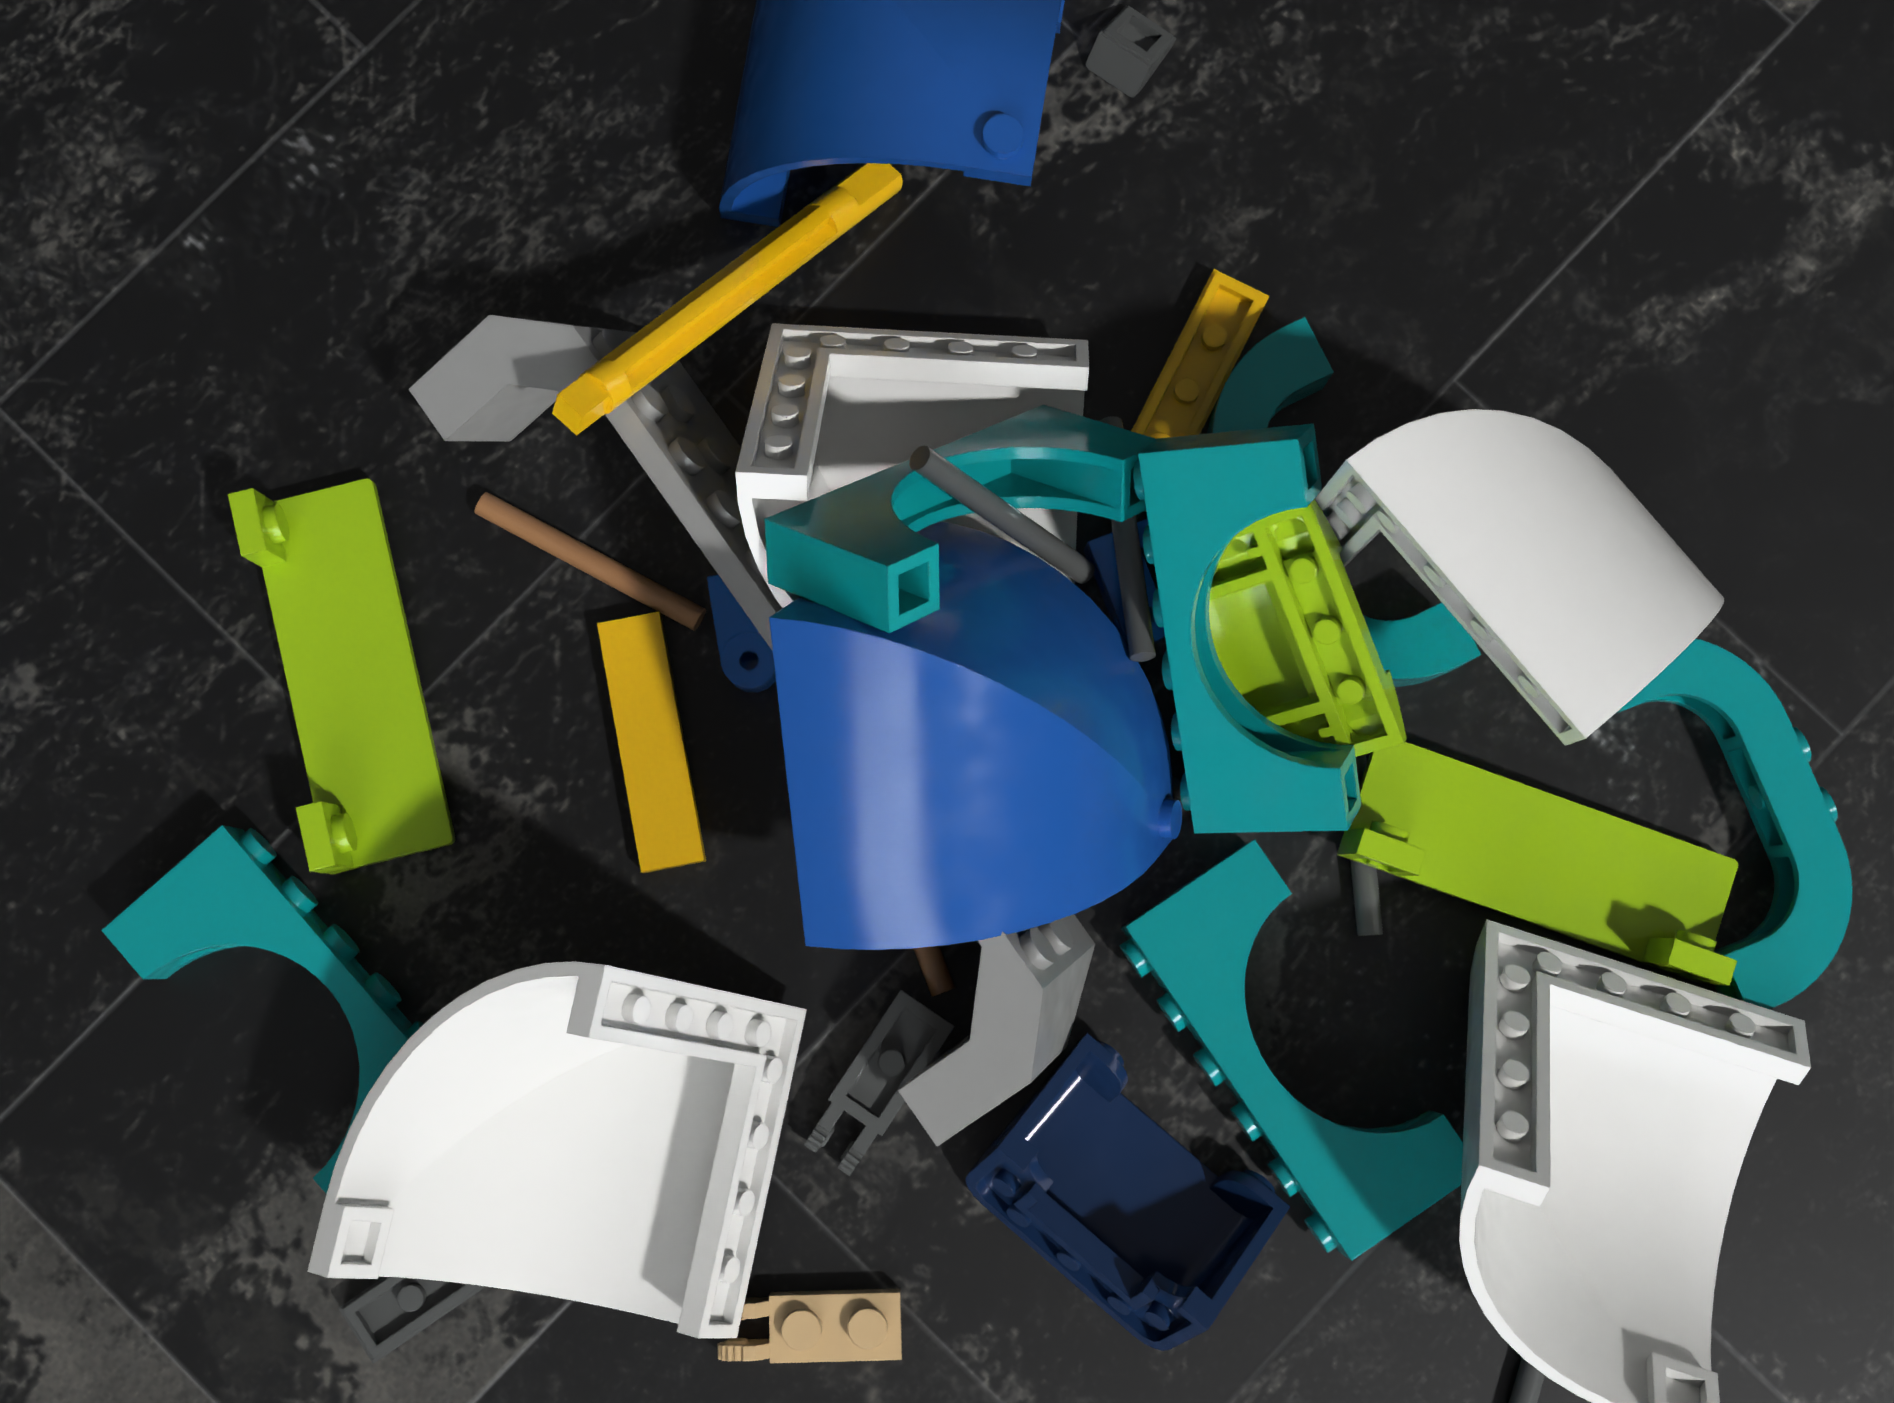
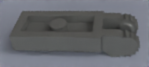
(890, 1058)

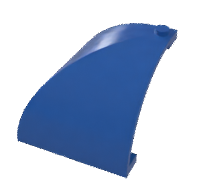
(887, 86)
(969, 761)

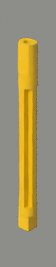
(724, 296)

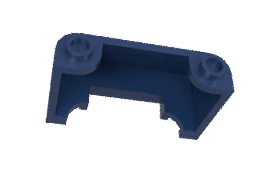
(1124, 1202)

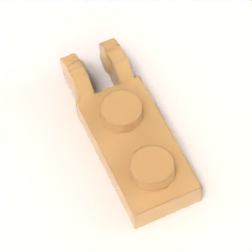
(822, 1327)

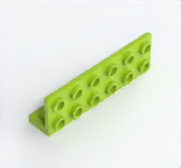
(348, 675)
(1543, 860)

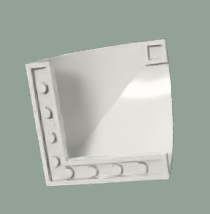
(866, 398)
(1529, 555)
(572, 1145)
(1607, 1159)

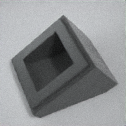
(1129, 51)

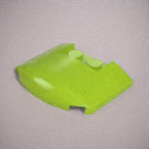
(1298, 636)

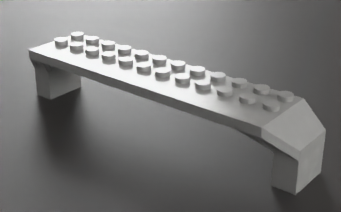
(505, 380)

